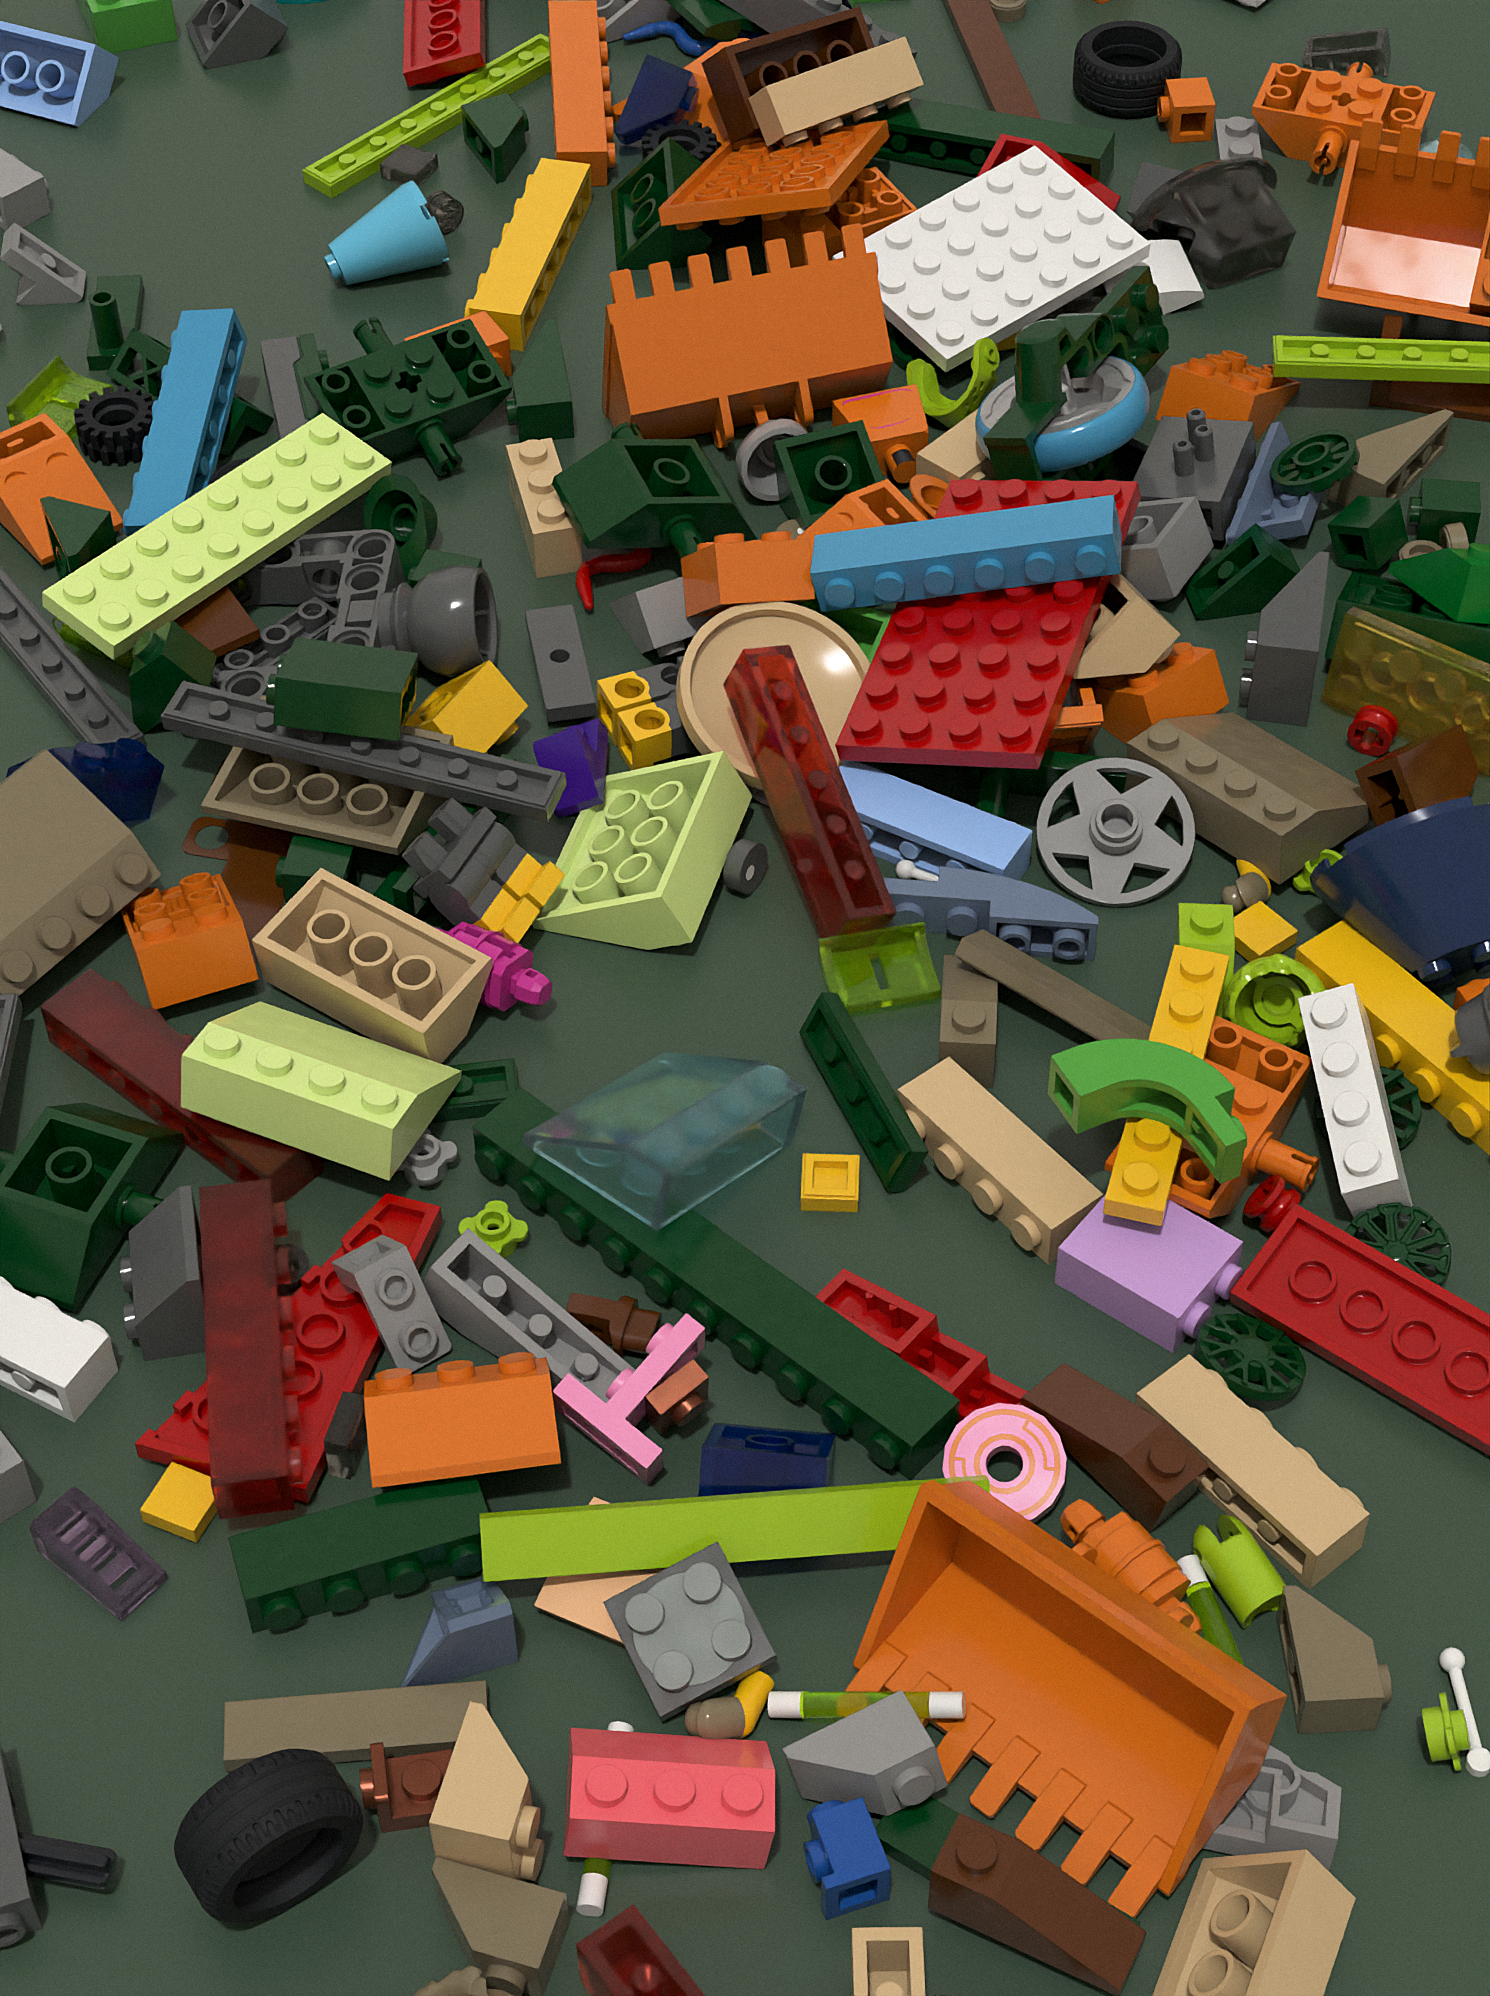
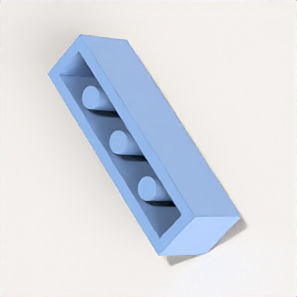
(933, 829)

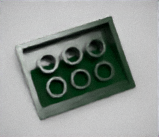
(1406, 608)

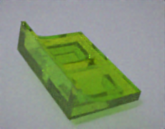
(56, 393)
(903, 960)

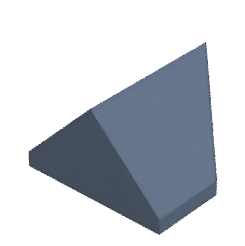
(463, 1635)

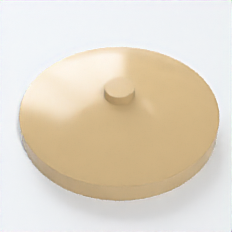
(824, 652)

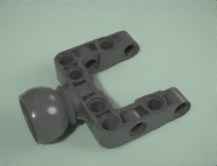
(443, 618)

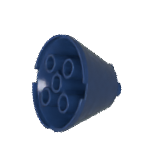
(1419, 890)

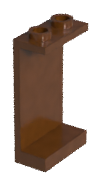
(1464, 399)

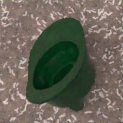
(405, 513)

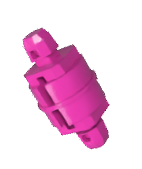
(512, 972)

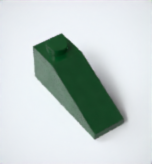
(541, 390)

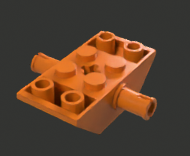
(1320, 112)
(1266, 1090)

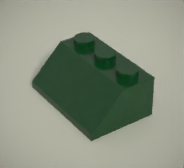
(636, 217)

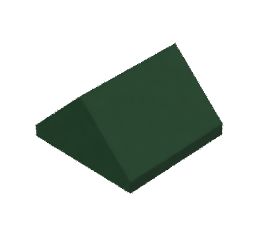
(823, 468)
(76, 533)

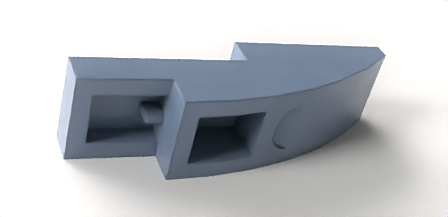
(1010, 909)

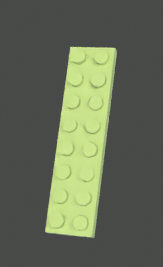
(215, 535)

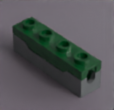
(285, 366)

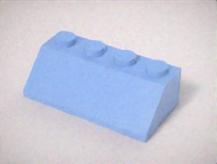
(53, 74)

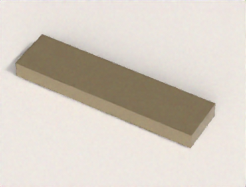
(1048, 988)
(347, 1722)

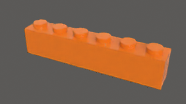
(581, 86)

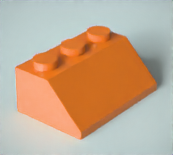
(460, 1420)

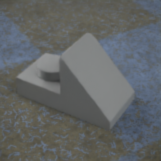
(45, 272)

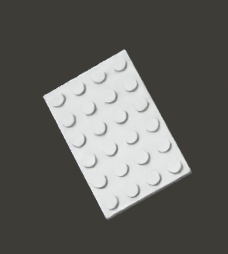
(997, 256)

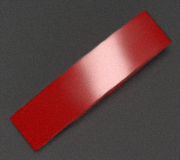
(916, 1339)

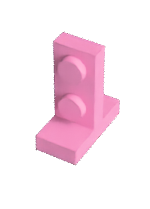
(614, 1422)

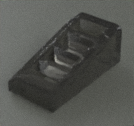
(1342, 49)

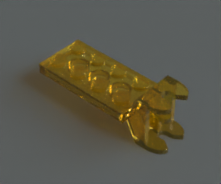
(1411, 677)

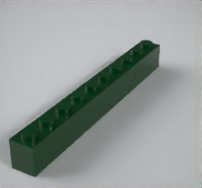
(738, 1300)

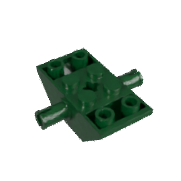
(413, 391)
(648, 495)
(74, 1196)

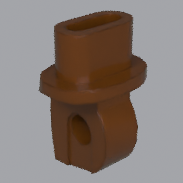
(616, 1321)

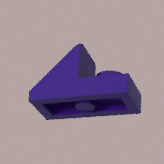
(582, 756)

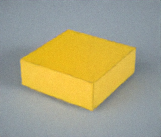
(1262, 932)
(830, 1182)
(181, 1503)

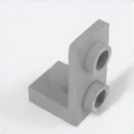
(395, 1301)

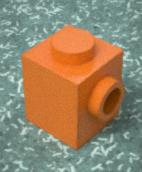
(1187, 110)

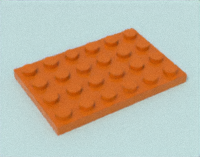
(773, 179)

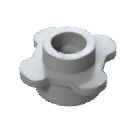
(433, 1165)

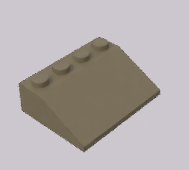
(1252, 790)
(322, 800)
(61, 869)

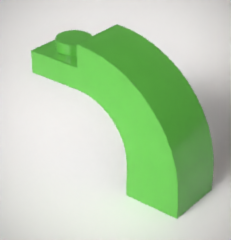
(1151, 1082)

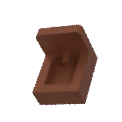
(678, 1398)

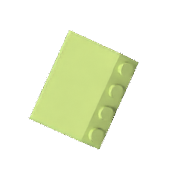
(648, 854)
(314, 1087)

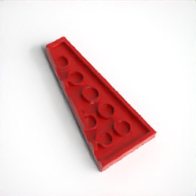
(332, 1345)

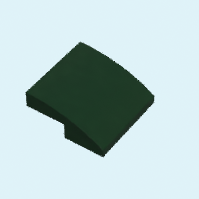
(715, 18)

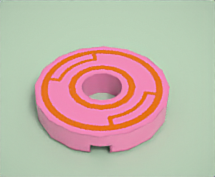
(1014, 1430)

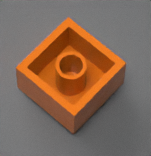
(746, 572)

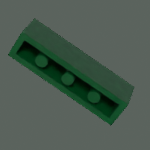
(359, 1551)

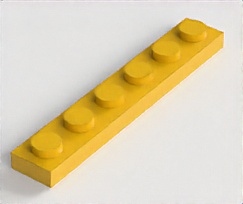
(1147, 1147)

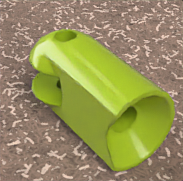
(1238, 1569)

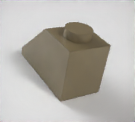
(1329, 1667)
(503, 1925)

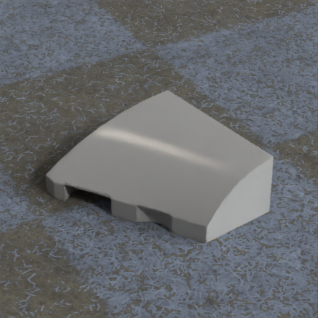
(1282, 1812)

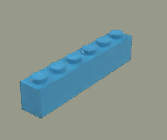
(188, 414)
(967, 553)

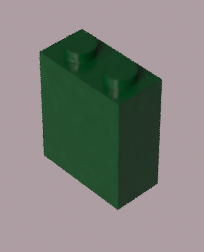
(344, 689)

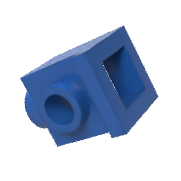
(846, 1857)

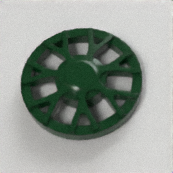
(1251, 1356)

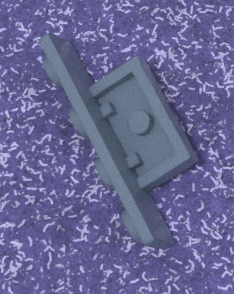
(1263, 504)

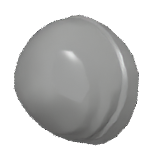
(756, 457)

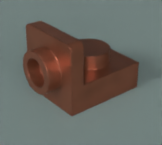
(403, 1787)

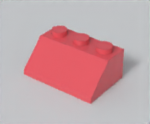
(669, 1799)

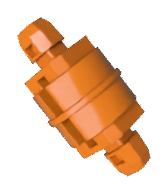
(1130, 1556)

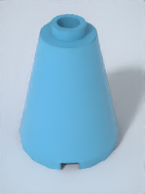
(388, 240)

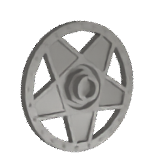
(1115, 832)

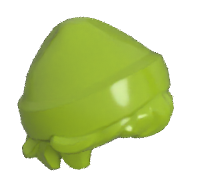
(1266, 997)

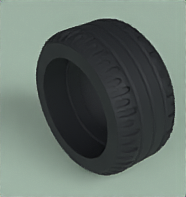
(1125, 67)
(268, 1835)

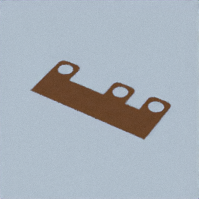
(249, 869)

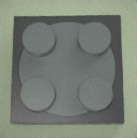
(690, 1631)

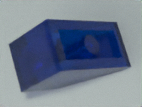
(658, 95)

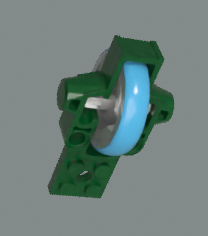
(1076, 388)

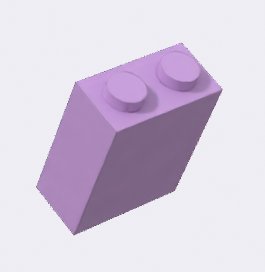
(1151, 1274)

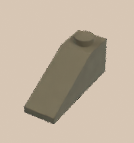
(1394, 458)
(968, 1019)

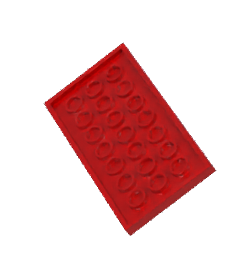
(985, 669)

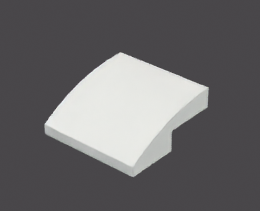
(1170, 274)

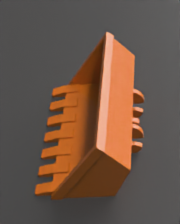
(1409, 226)
(747, 343)
(1067, 1689)

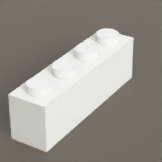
(1354, 1100)
(51, 1354)

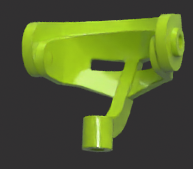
(948, 411)

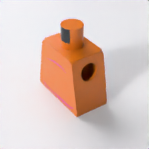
(894, 426)

